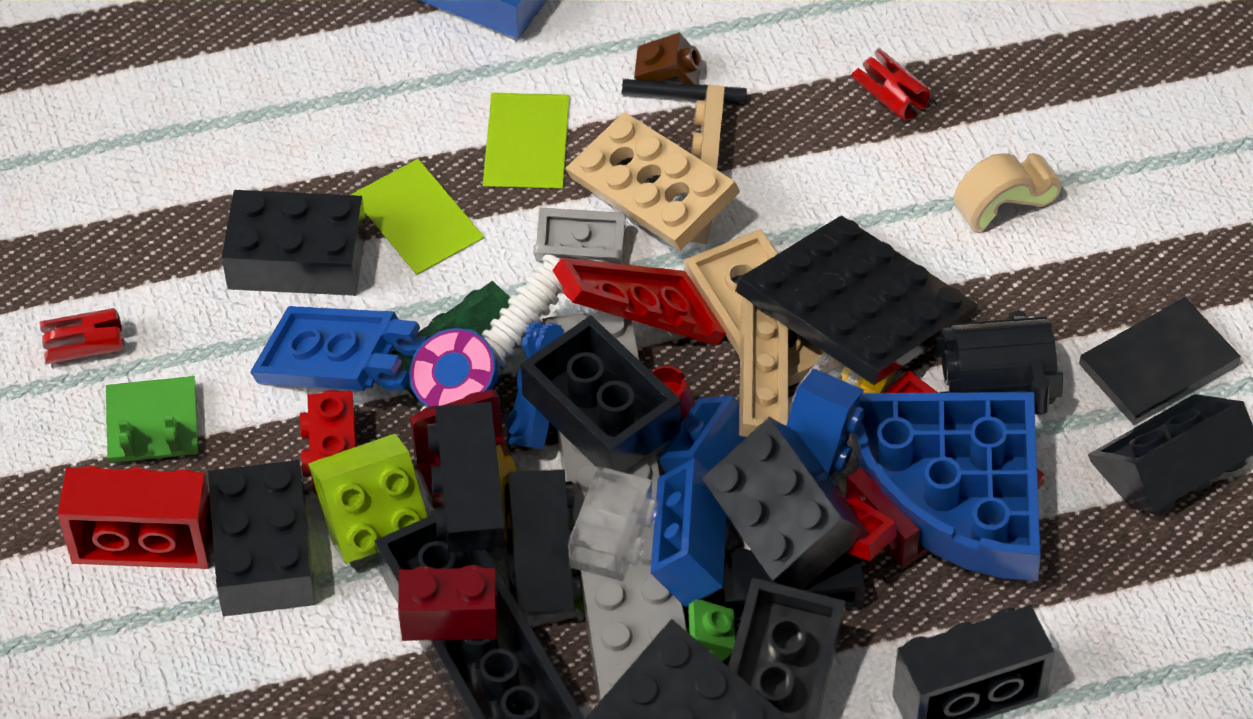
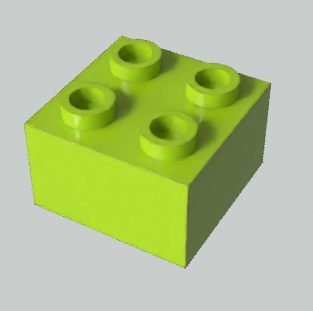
(367, 495)

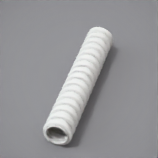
(524, 310)

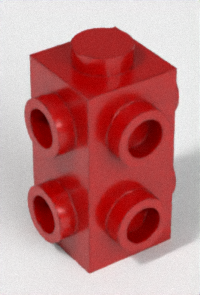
(328, 426)

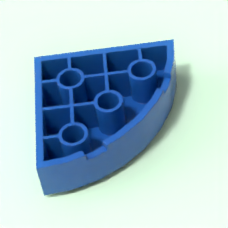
(959, 473)

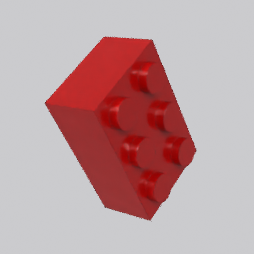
(136, 517)

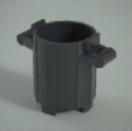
(1002, 358)

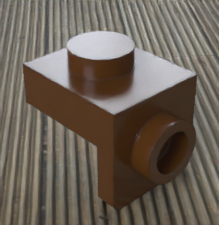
(667, 59)

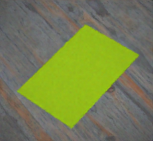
(526, 140)
(418, 216)

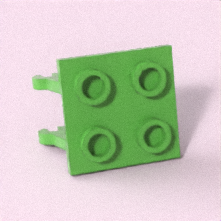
(151, 419)

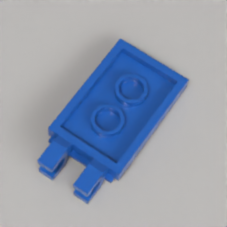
(337, 349)

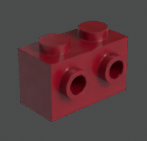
(448, 603)

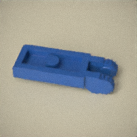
(525, 423)

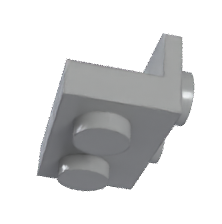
(580, 235)

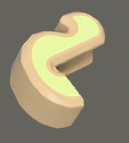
(1002, 180)

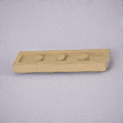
(706, 144)
(762, 369)

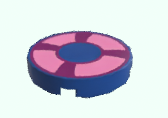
(452, 367)

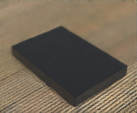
(1159, 360)

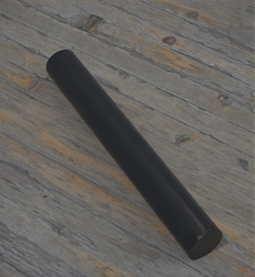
(680, 91)

